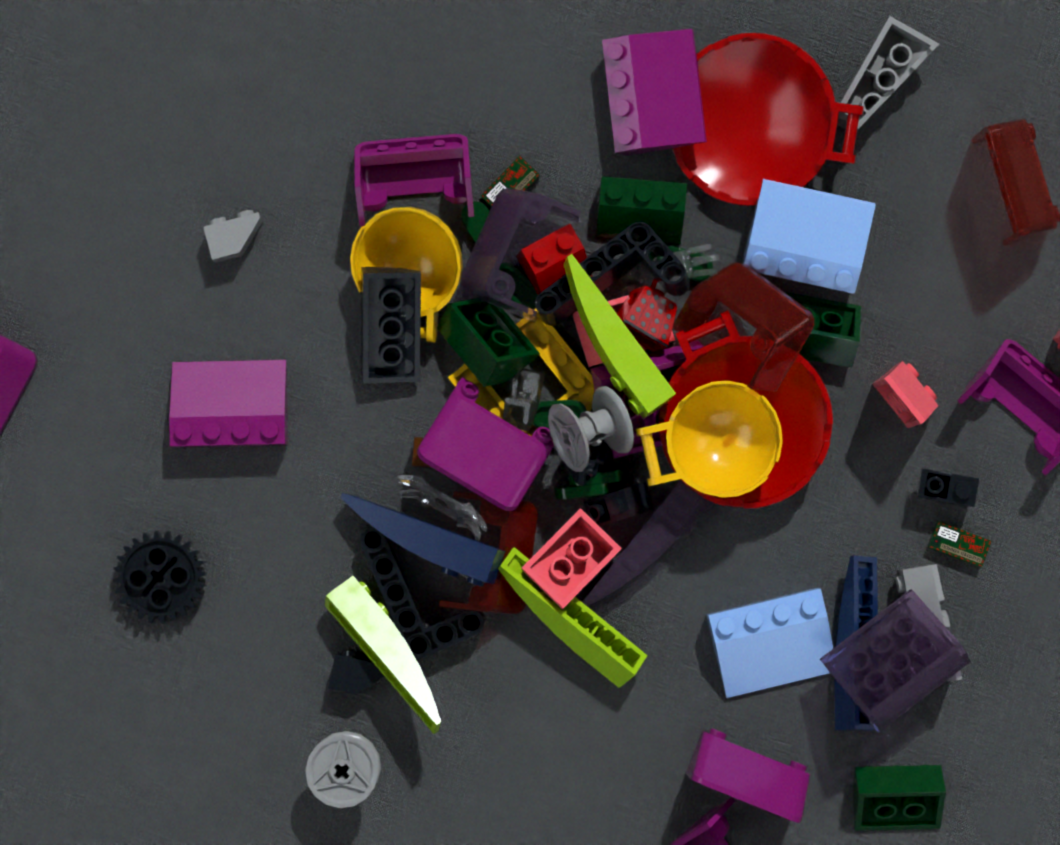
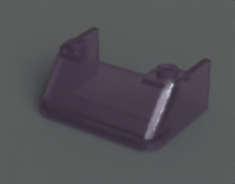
(482, 273)

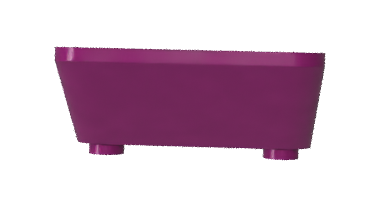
(484, 449)
(749, 776)

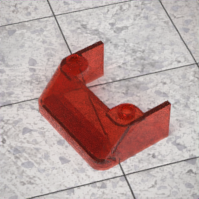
(1020, 179)
(779, 320)
(517, 531)

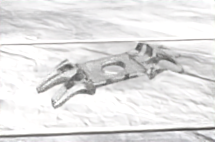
(646, 278)
(427, 495)

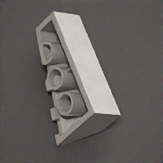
(886, 66)
(926, 584)

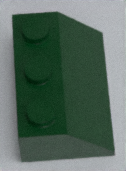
(647, 201)
(834, 332)
(486, 340)
(898, 797)

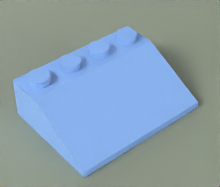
(809, 236)
(771, 641)

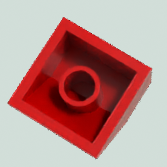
(545, 258)

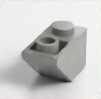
(231, 237)

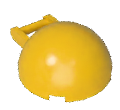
(416, 242)
(718, 440)

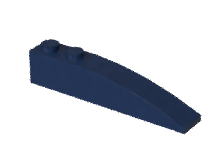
(431, 542)
(857, 608)

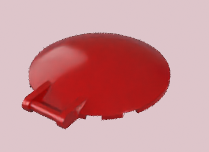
(763, 118)
(799, 404)

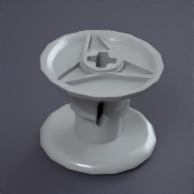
(607, 422)
(351, 786)

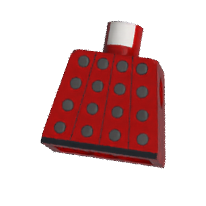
(649, 316)

